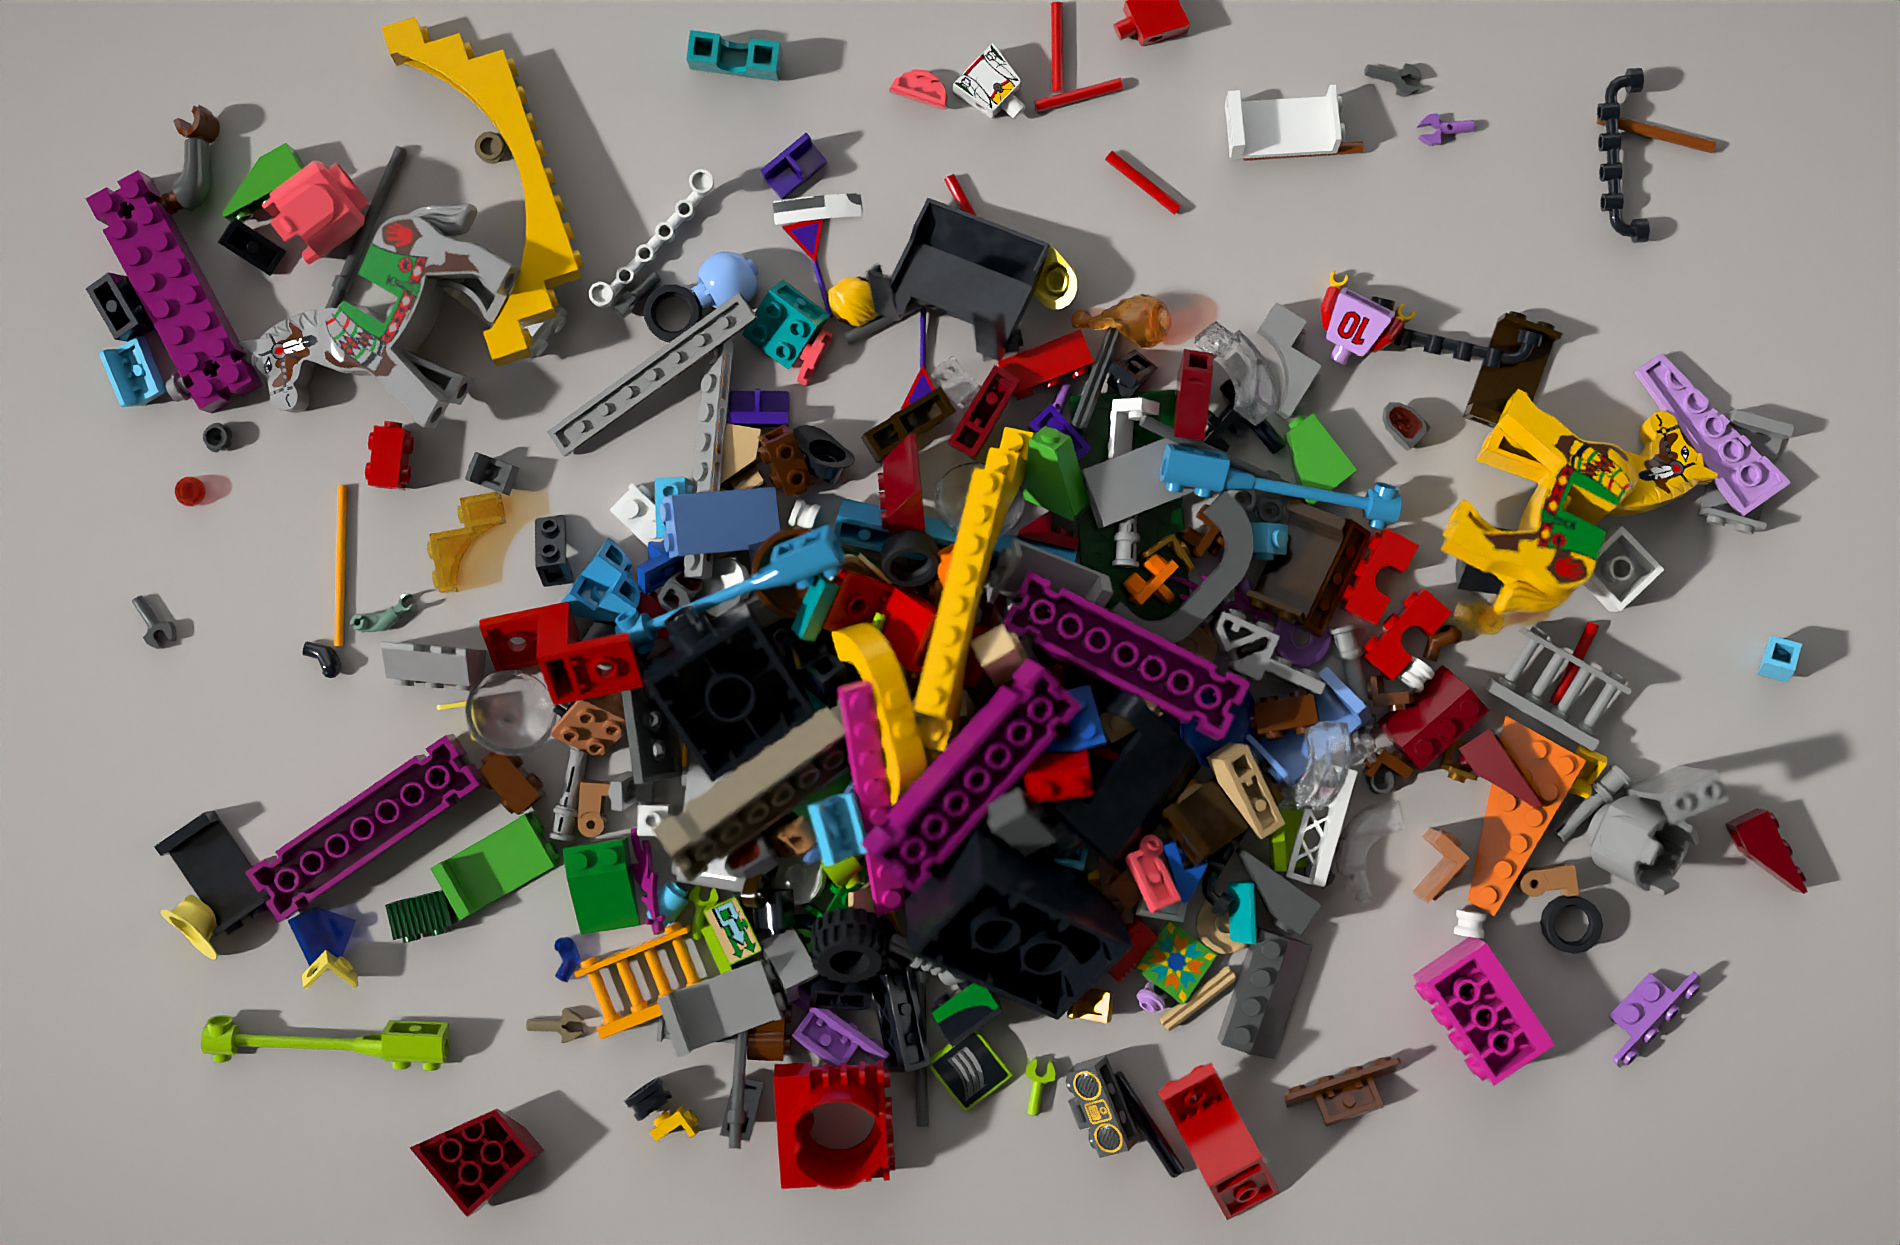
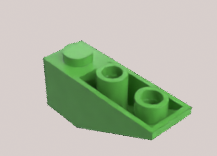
(265, 176)

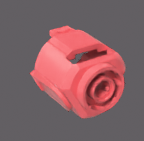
(319, 206)

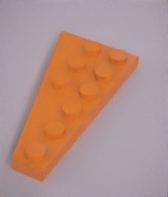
(1513, 826)

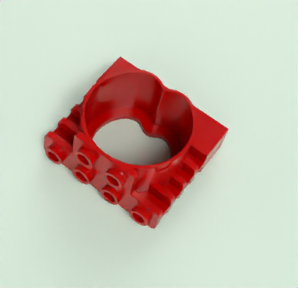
(806, 1162)

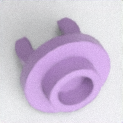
(1150, 1000)

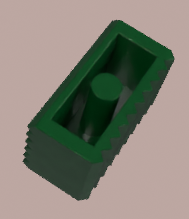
(419, 915)

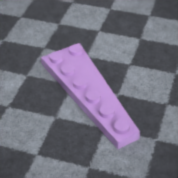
(1743, 474)

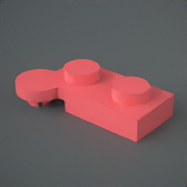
(1152, 875)

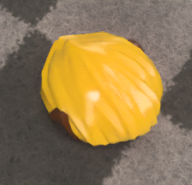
(852, 301)

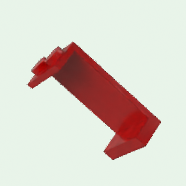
(1058, 774)

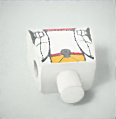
(990, 85)

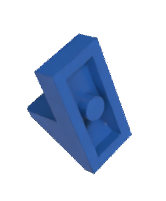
(658, 568)
(1184, 876)

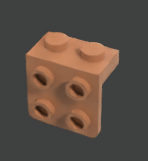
(592, 724)
(1449, 866)

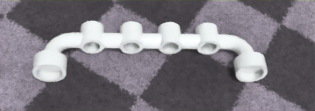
(604, 294)

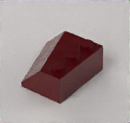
(478, 1158)

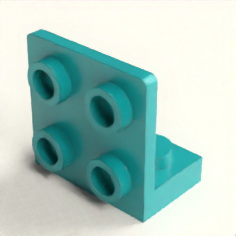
(785, 323)

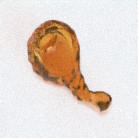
(1138, 318)

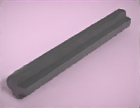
(1096, 379)

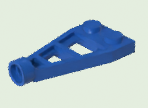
(1085, 726)

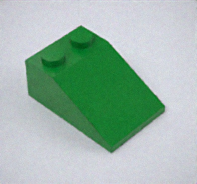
(602, 885)

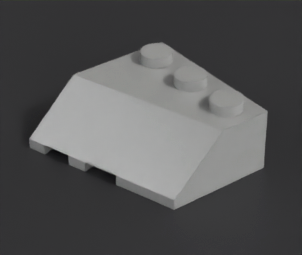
(433, 665)

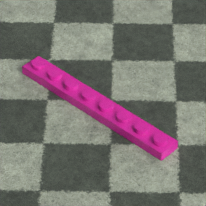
(870, 785)

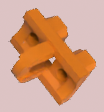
(1142, 590)

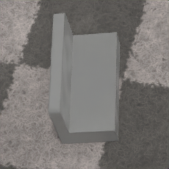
(789, 961)

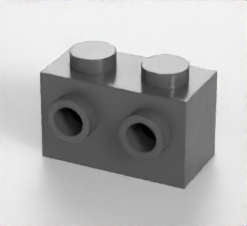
(1021, 823)

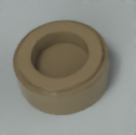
(490, 147)

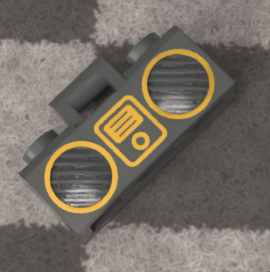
(1101, 1107)

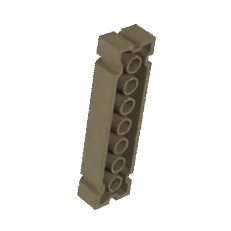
(757, 793)

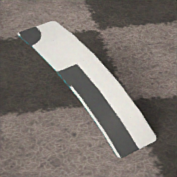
(817, 208)

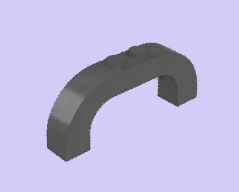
(1218, 586)

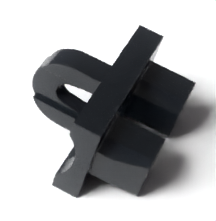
(1229, 420)

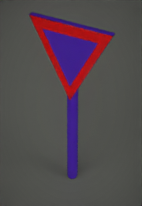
(807, 237)
(922, 383)

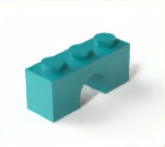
(714, 54)

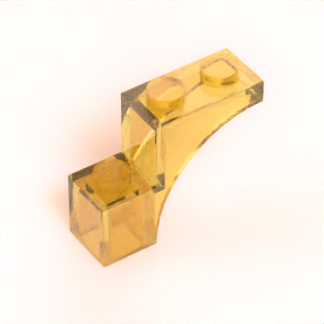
(448, 547)

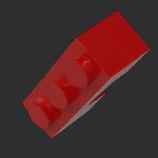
(1363, 597)
(1386, 651)

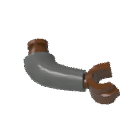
(195, 181)

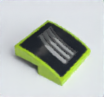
(969, 1070)

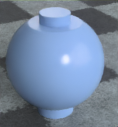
(724, 277)

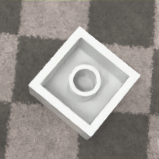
(1621, 570)

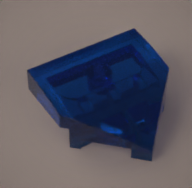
(321, 931)

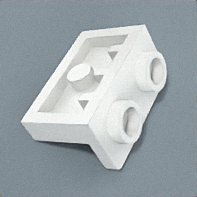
(638, 513)

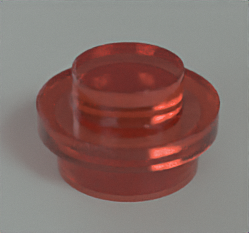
(190, 491)

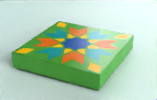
(1175, 962)

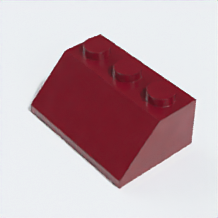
(902, 489)
(1435, 720)

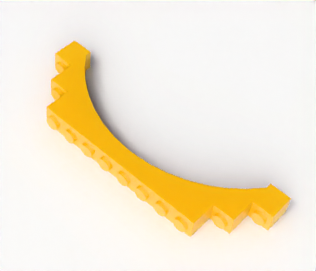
(547, 248)
(980, 526)

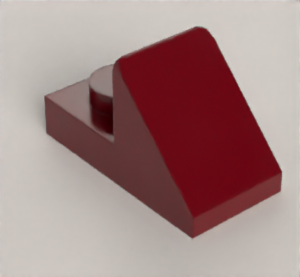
(1040, 531)

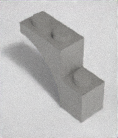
(1282, 330)

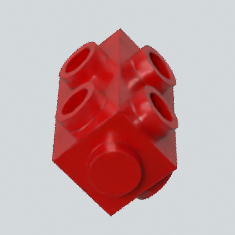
(389, 456)

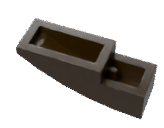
(914, 418)

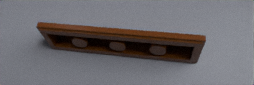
(1336, 580)

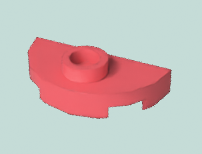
(921, 87)
(813, 355)

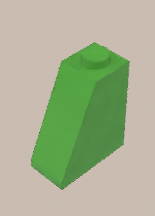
(1316, 456)
(1054, 475)

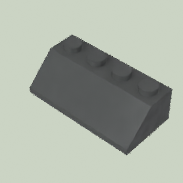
(1264, 994)

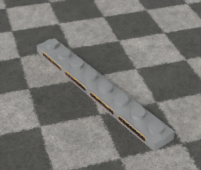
(652, 374)
(710, 441)

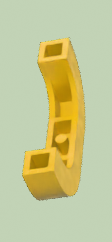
(896, 721)

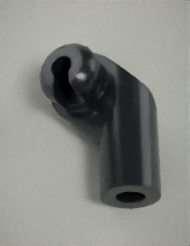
(326, 656)

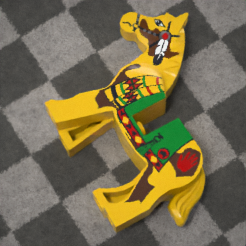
(1574, 491)

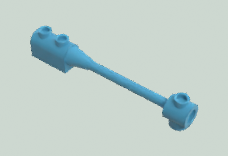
(1211, 472)
(790, 564)

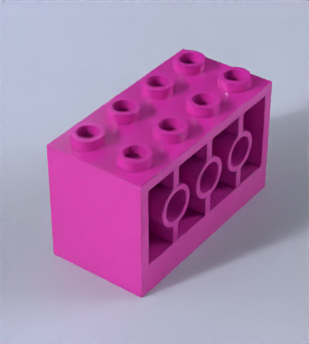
(1486, 1015)

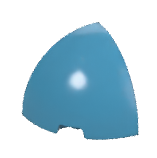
(604, 586)

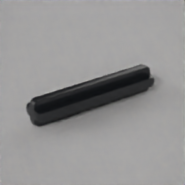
(1263, 430)

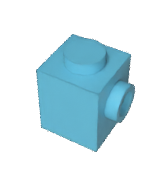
(1269, 540)
(1779, 658)

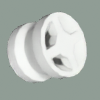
(804, 514)
(1415, 675)
(1470, 923)

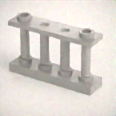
(1557, 716)

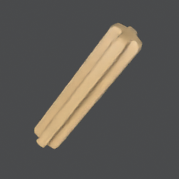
(1198, 998)

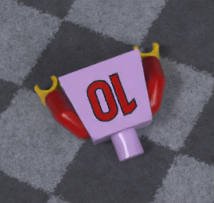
(1357, 322)

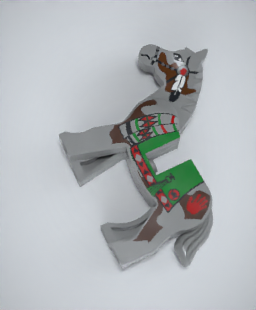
(413, 261)

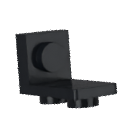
(551, 551)

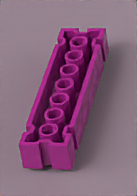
(174, 292)
(1125, 656)
(971, 775)
(365, 828)

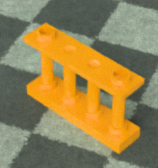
(640, 1009)

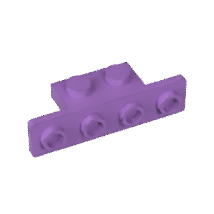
(1646, 1010)
(831, 1036)

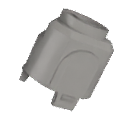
(1639, 844)

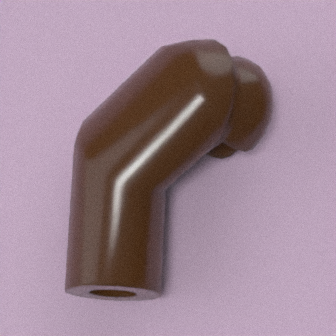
(1442, 637)

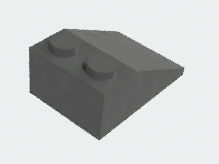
(1287, 903)

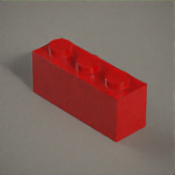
(1048, 363)

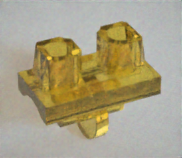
(1478, 618)

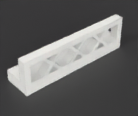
(1328, 837)

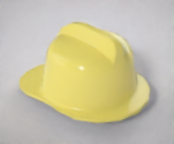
(1057, 282)
(195, 921)

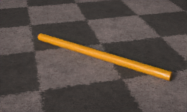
(340, 565)

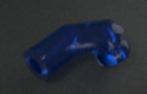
(570, 958)

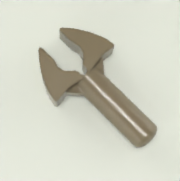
(557, 1025)

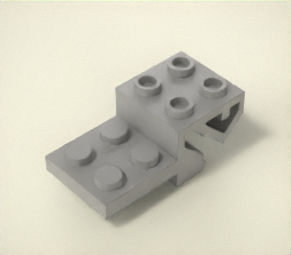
(1233, 631)

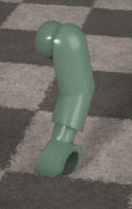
(382, 621)

